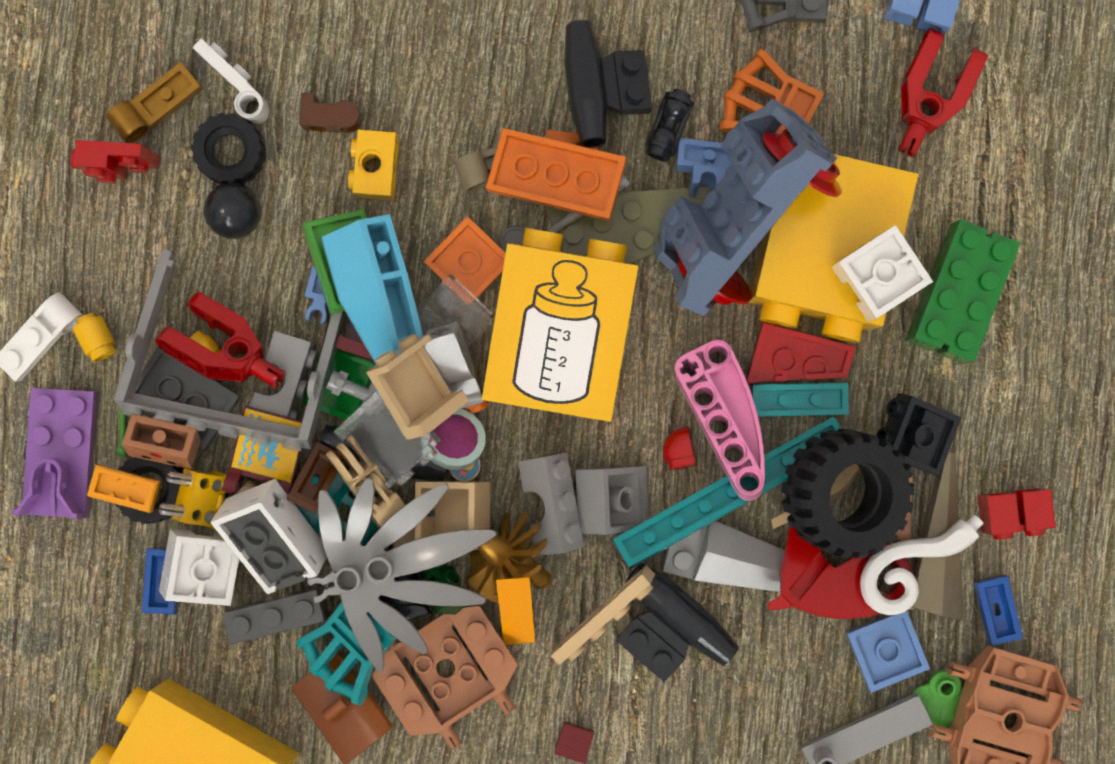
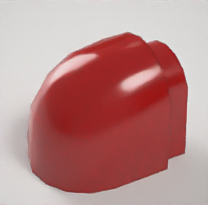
(679, 449)

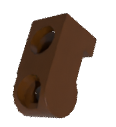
(327, 117)

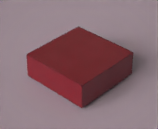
(574, 742)

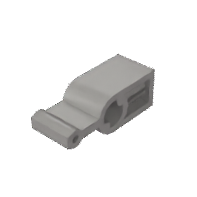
(454, 361)

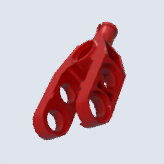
(914, 95)
(222, 364)

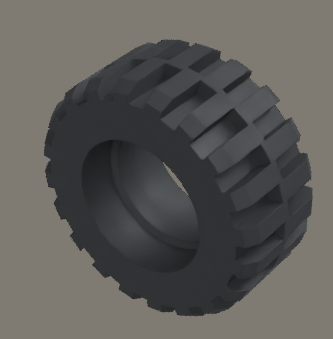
(884, 498)

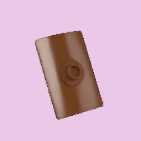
(343, 724)

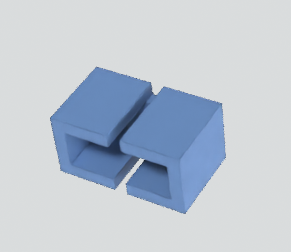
(934, 13)

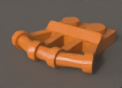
(792, 93)

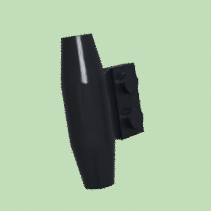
(601, 83)
(670, 626)

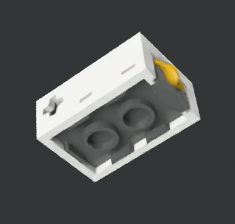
(270, 536)

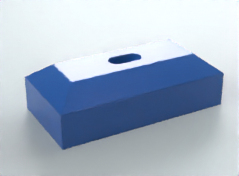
(152, 599)
(1005, 624)

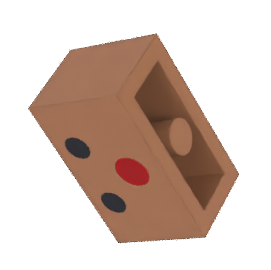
(161, 441)

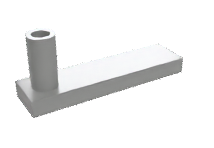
(868, 732)

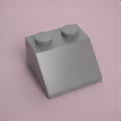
(611, 499)

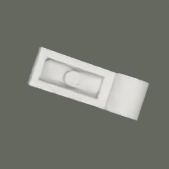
(238, 78)
(38, 335)

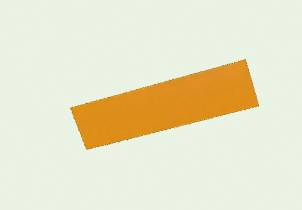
(516, 610)

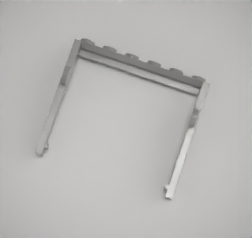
(202, 418)

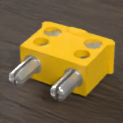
(197, 498)

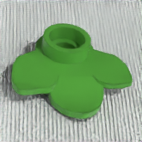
(940, 704)

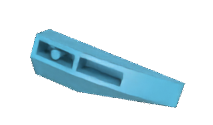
(372, 283)

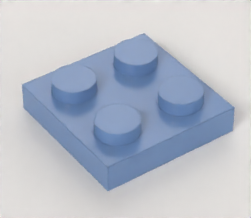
(887, 650)

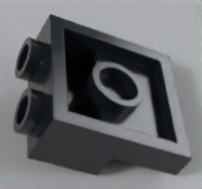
(920, 432)

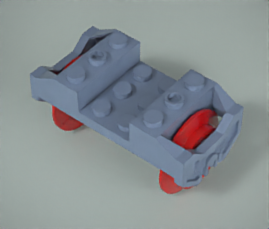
(767, 174)

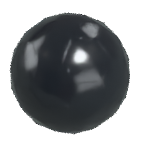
(232, 210)

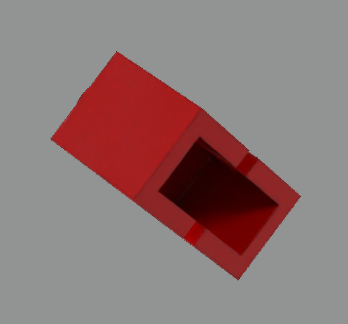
(1016, 512)

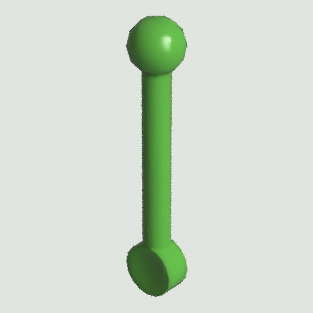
(122, 429)

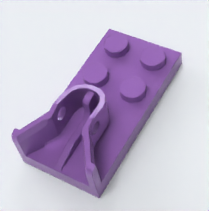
(59, 453)

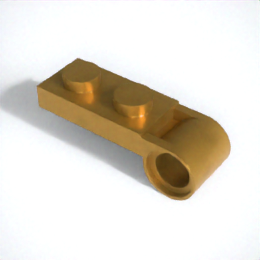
(154, 104)

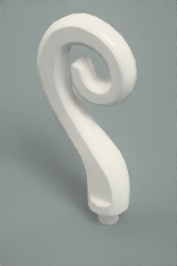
(953, 541)

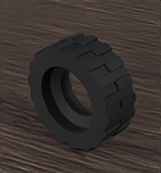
(224, 125)
(140, 467)

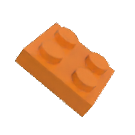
(469, 257)

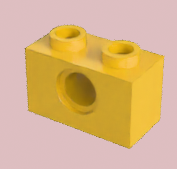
(378, 184)

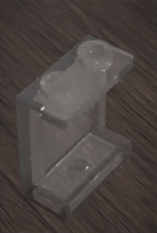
(385, 443)

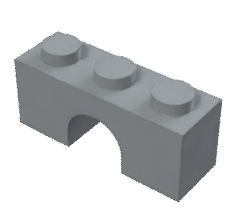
(295, 358)
(552, 481)

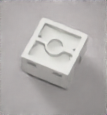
(882, 273)
(198, 569)

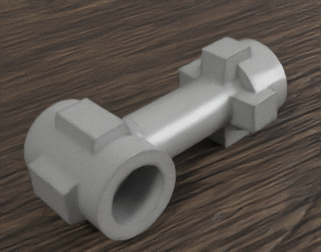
(338, 382)

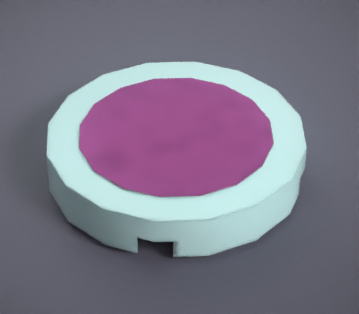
(460, 442)

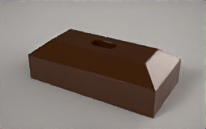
(317, 465)

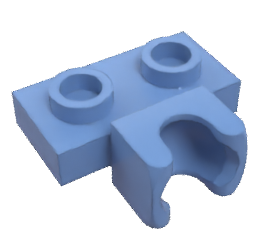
(704, 161)

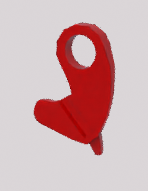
(825, 590)

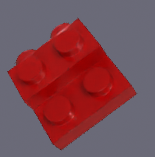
(111, 159)

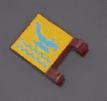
(262, 460)

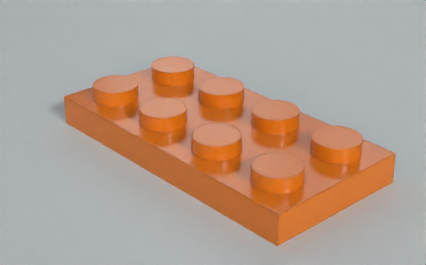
(556, 174)

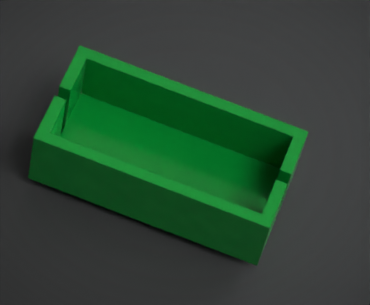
(963, 291)

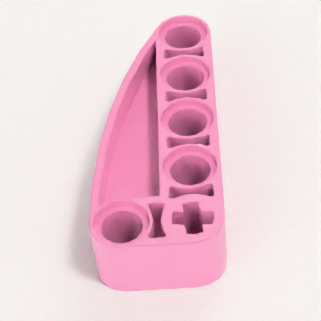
(730, 404)

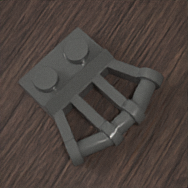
(793, 11)

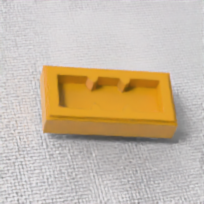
(124, 488)

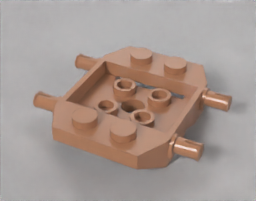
(454, 693)
(985, 707)

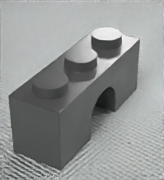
(275, 615)

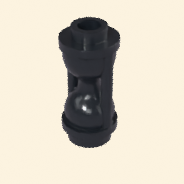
(663, 139)

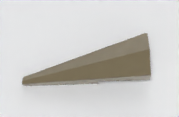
(941, 577)

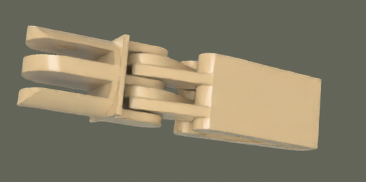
(387, 501)

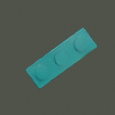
(801, 399)

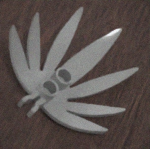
(370, 571)

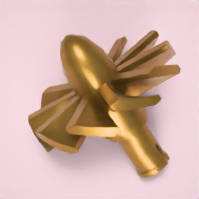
(507, 559)

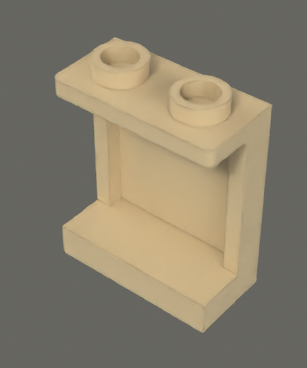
(414, 388)

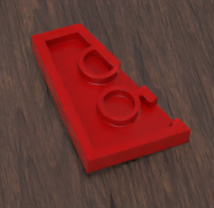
(796, 355)

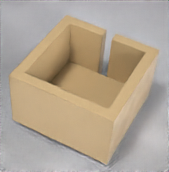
(461, 507)

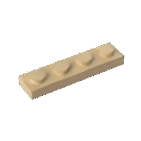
(613, 607)

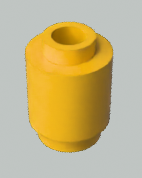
(94, 337)

